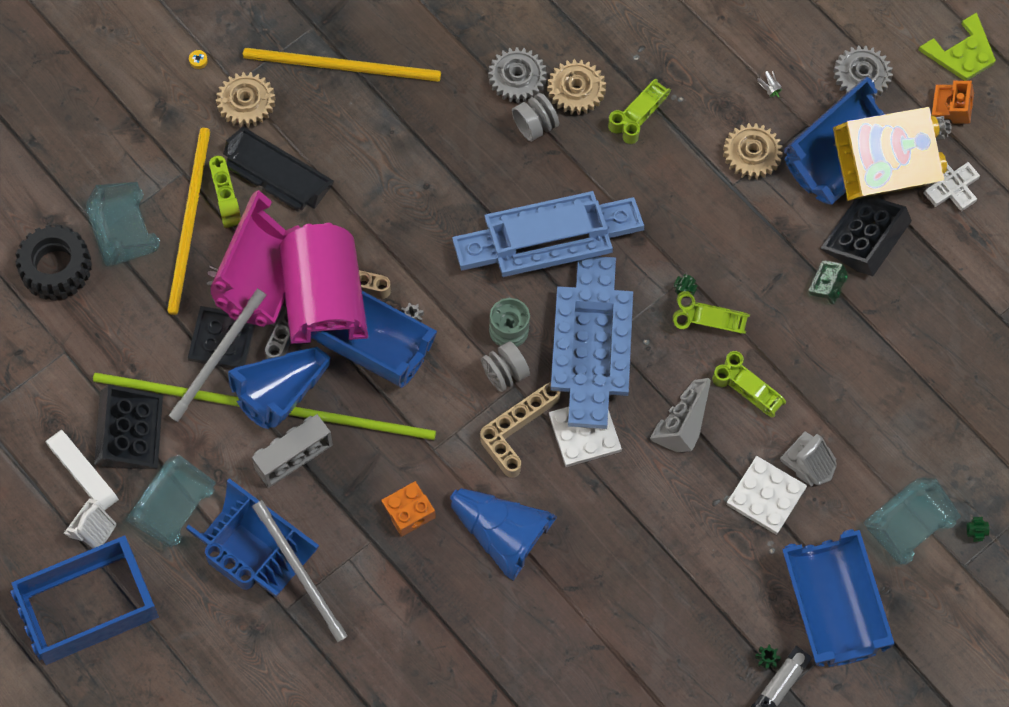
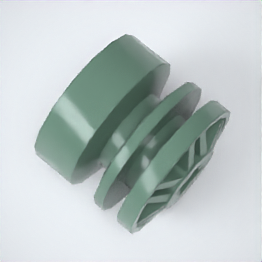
(509, 322)

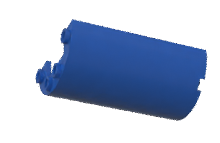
(813, 156)
(393, 342)
(838, 600)

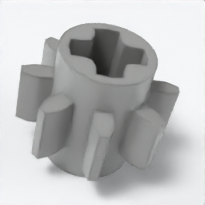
(944, 128)
(412, 309)

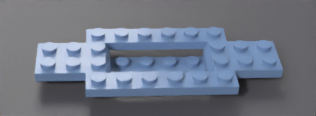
(548, 223)
(585, 343)

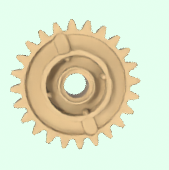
(231, 98)
(576, 99)
(748, 163)

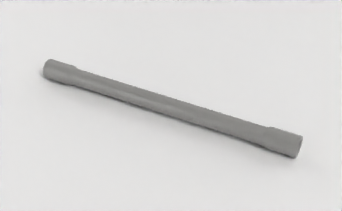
(251, 306)
(266, 517)

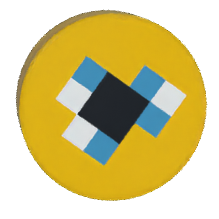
(198, 59)

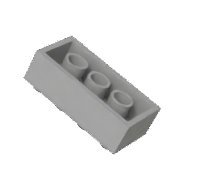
(292, 450)

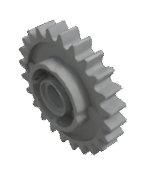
(517, 62)
(851, 63)

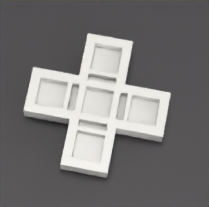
(954, 187)

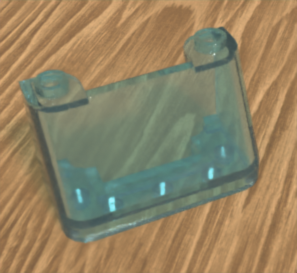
(119, 222)
(170, 500)
(912, 518)

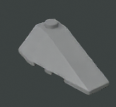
(684, 423)

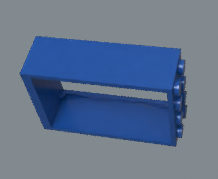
(67, 571)

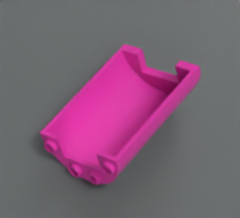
(251, 264)
(322, 282)

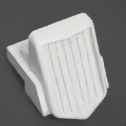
(91, 524)

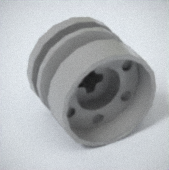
(535, 117)
(502, 368)

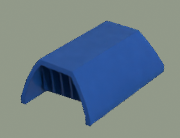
(249, 545)

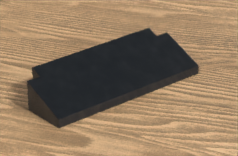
(275, 170)

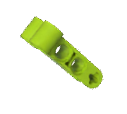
(638, 112)
(228, 206)
(710, 315)
(748, 384)

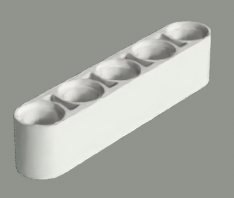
(81, 469)

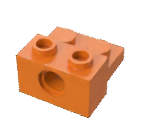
(961, 106)
(408, 508)

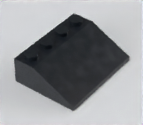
(867, 233)
(128, 428)

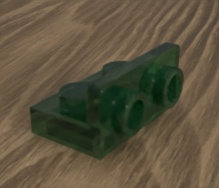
(829, 281)

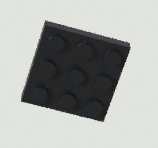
(209, 332)

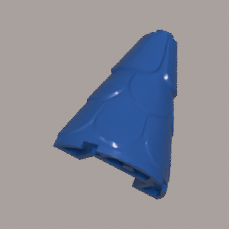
(277, 384)
(501, 527)

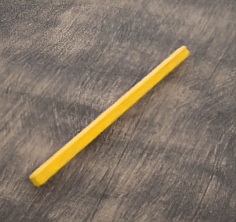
(342, 64)
(188, 223)

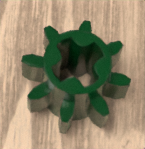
(686, 283)
(977, 529)
(767, 662)

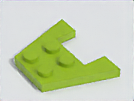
(966, 57)

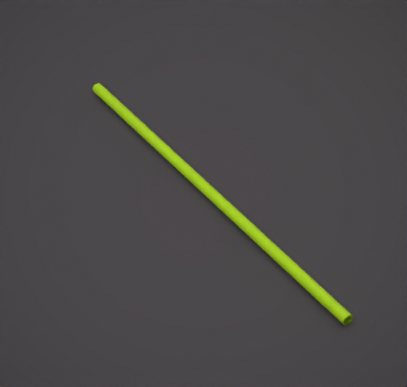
(297, 411)

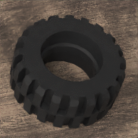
(47, 241)

